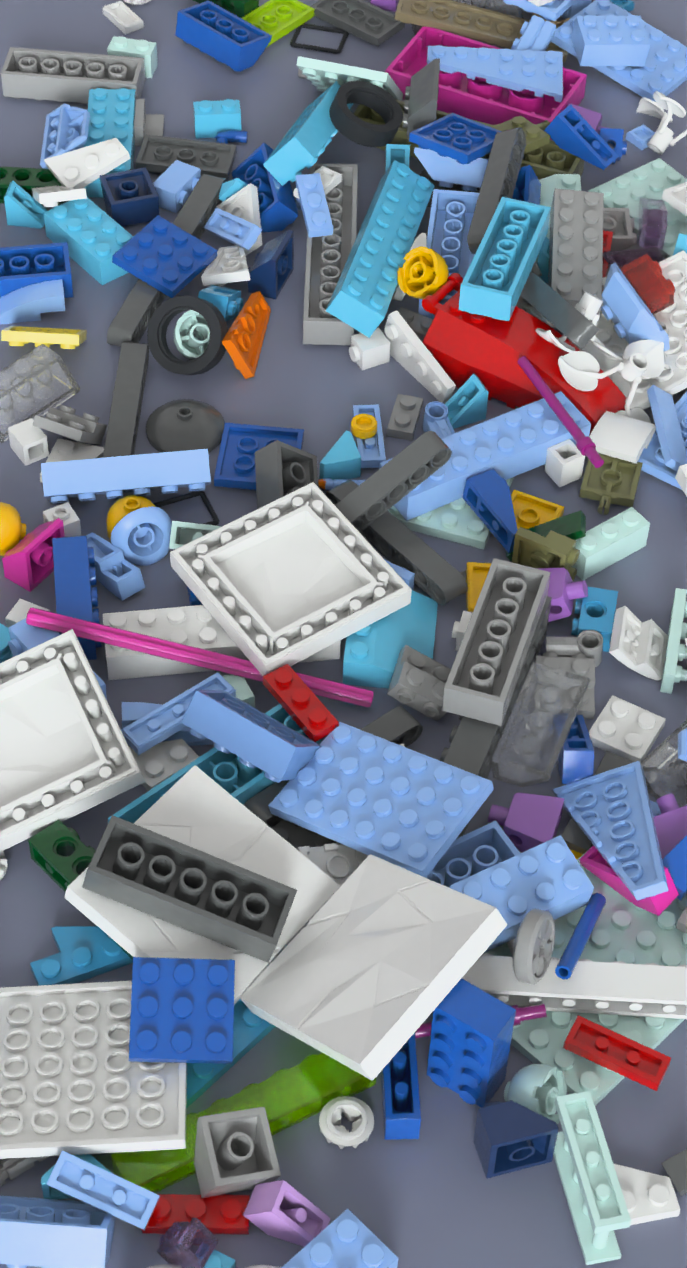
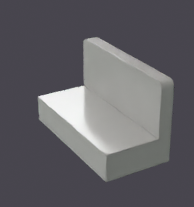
(146, 123)

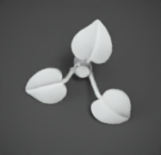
(663, 135)
(588, 307)
(641, 359)

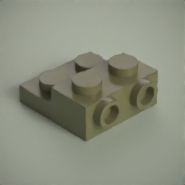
(545, 552)

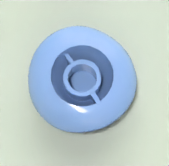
(143, 535)

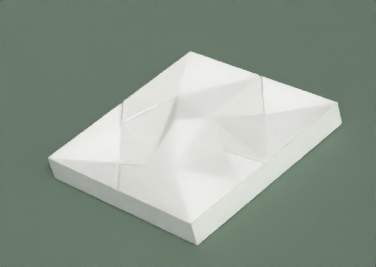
(290, 579)
(56, 740)
(216, 823)
(373, 964)

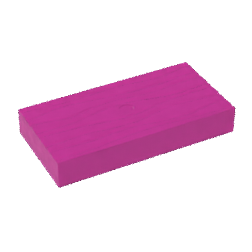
(475, 97)

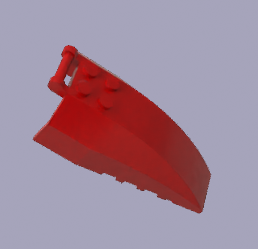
(491, 350)

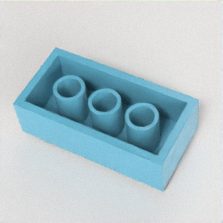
(90, 237)

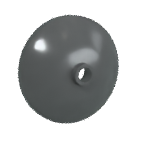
(185, 426)

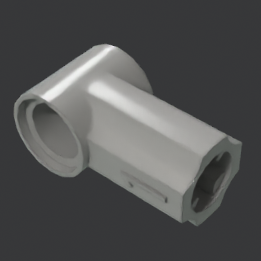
(587, 643)

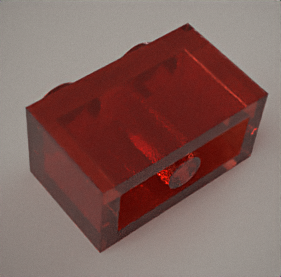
(650, 283)

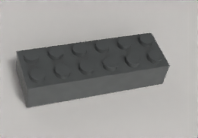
(189, 888)

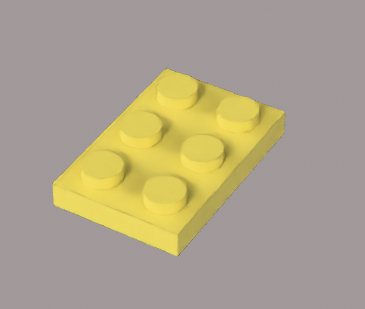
(48, 336)

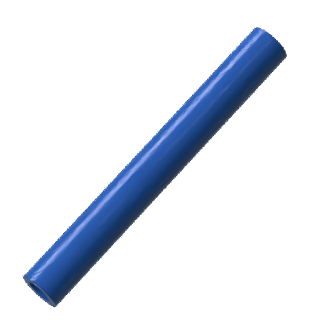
(580, 936)

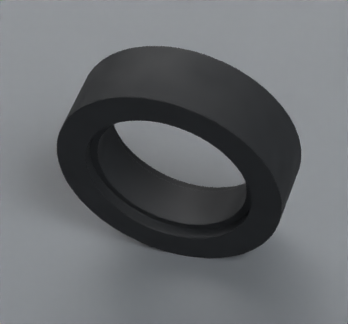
(357, 129)
(157, 335)

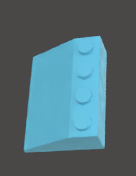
(374, 650)

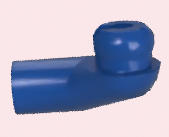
(232, 136)

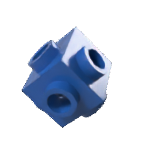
(614, 138)

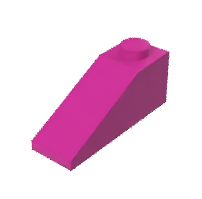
(596, 864)

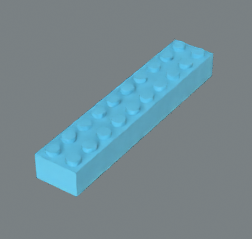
(379, 249)

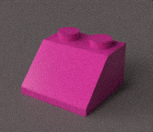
(33, 557)

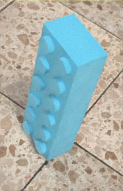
(110, 118)
(305, 139)
(504, 259)

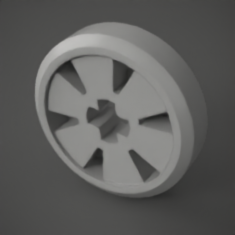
(533, 946)

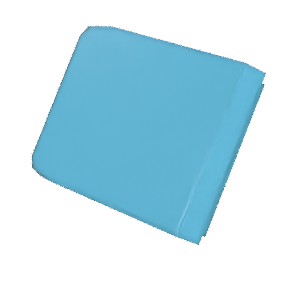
(230, 188)

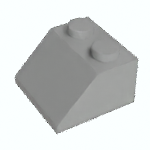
(234, 1152)

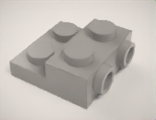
(621, 225)
(68, 424)
(579, 665)
(419, 682)

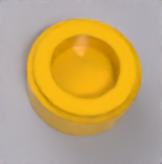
(363, 426)

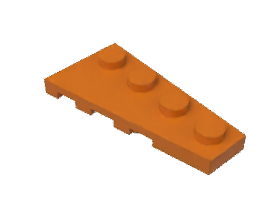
(247, 334)

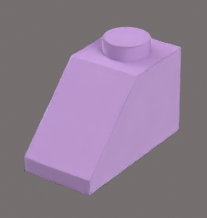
(285, 1213)

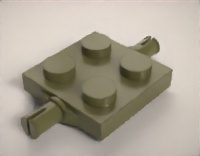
(534, 133)
(611, 483)

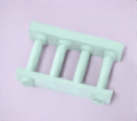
(674, 650)
(589, 1178)

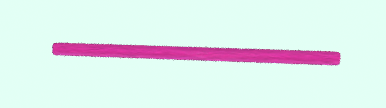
(187, 654)

